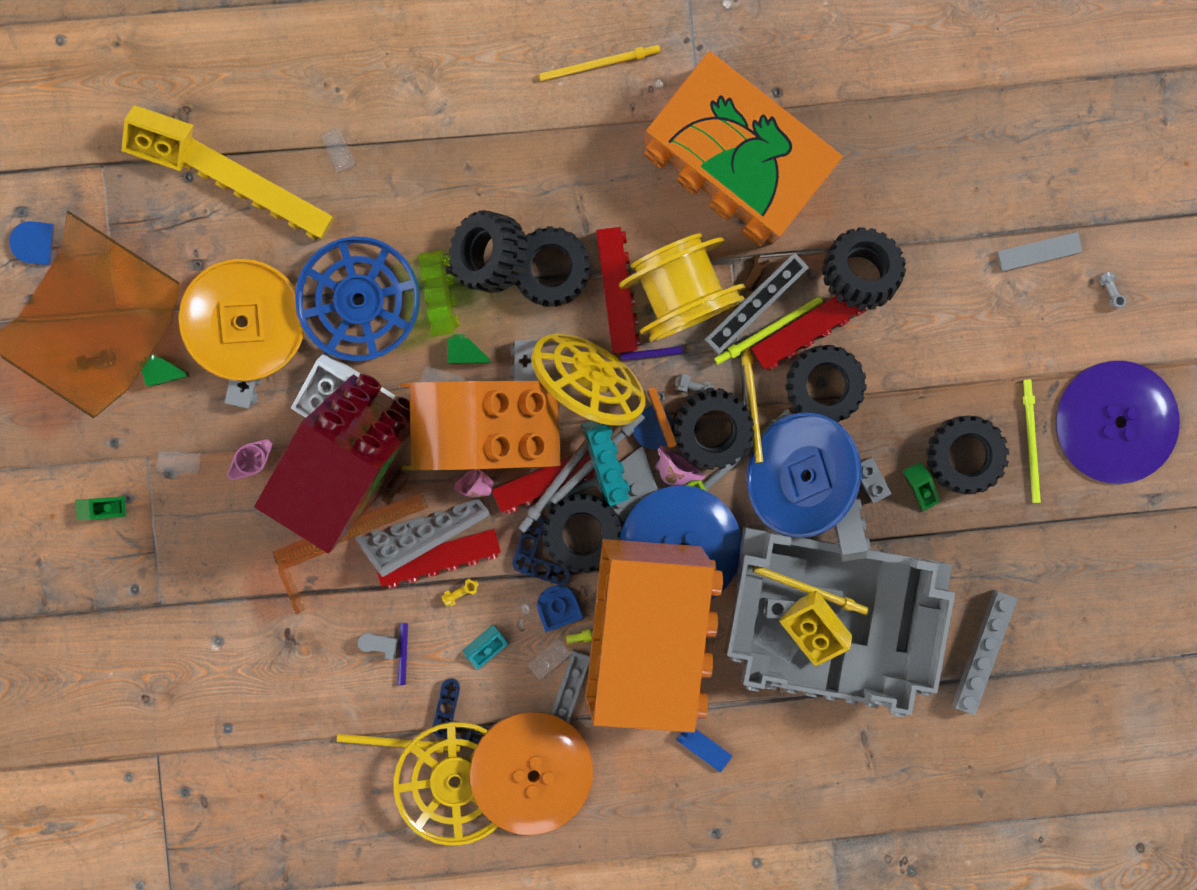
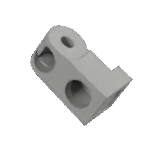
(776, 607)
(378, 642)

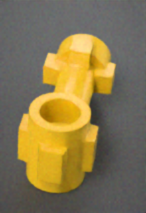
(470, 587)

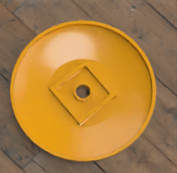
(235, 291)

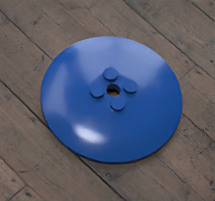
(778, 484)
(687, 517)

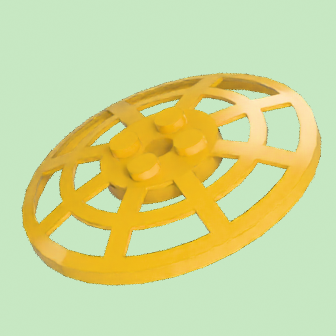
(592, 373)
(440, 787)

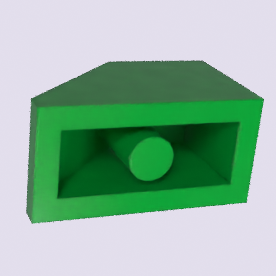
(464, 351)
(161, 371)
(921, 486)
(100, 508)

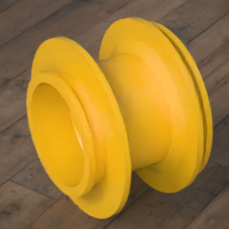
(682, 286)

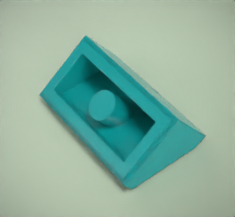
(485, 647)

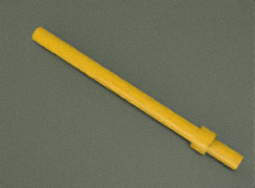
(638, 53)
(747, 361)
(845, 603)
(357, 739)

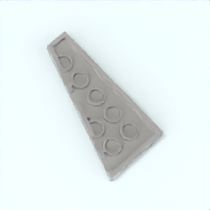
(416, 536)

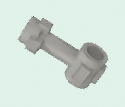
(1117, 301)
(683, 384)

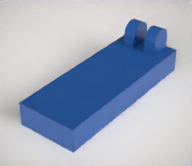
(705, 749)

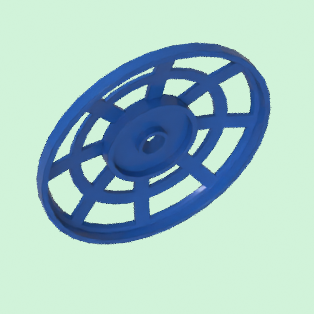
(344, 295)

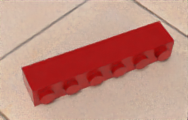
(618, 300)
(803, 332)
(535, 484)
(446, 556)

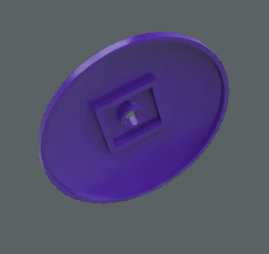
(1089, 429)

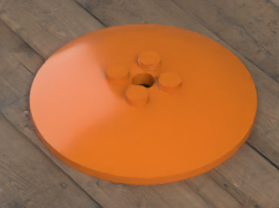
(513, 750)

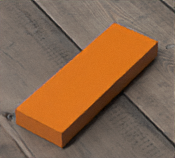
(661, 416)

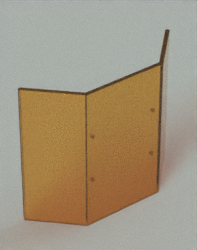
(91, 320)

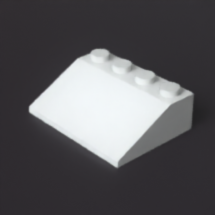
(321, 382)

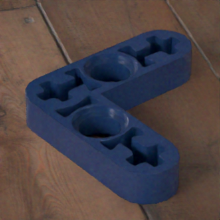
(528, 554)
(455, 693)

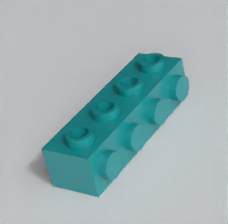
(605, 462)

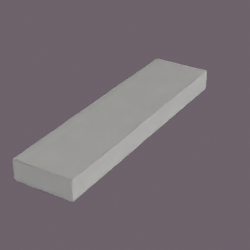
(1039, 251)
(571, 686)

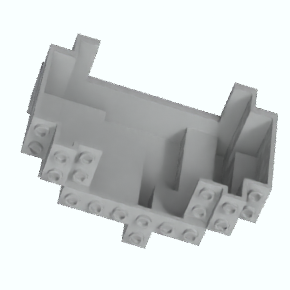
(892, 647)

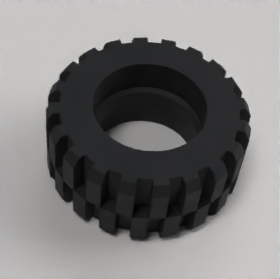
(880, 252)
(506, 257)
(579, 270)
(835, 357)
(725, 452)
(995, 454)
(556, 519)

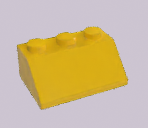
(156, 137)
(816, 629)

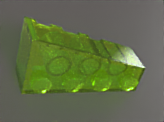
(437, 293)

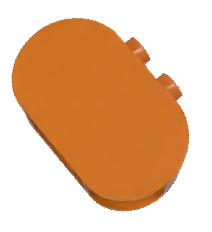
(482, 425)

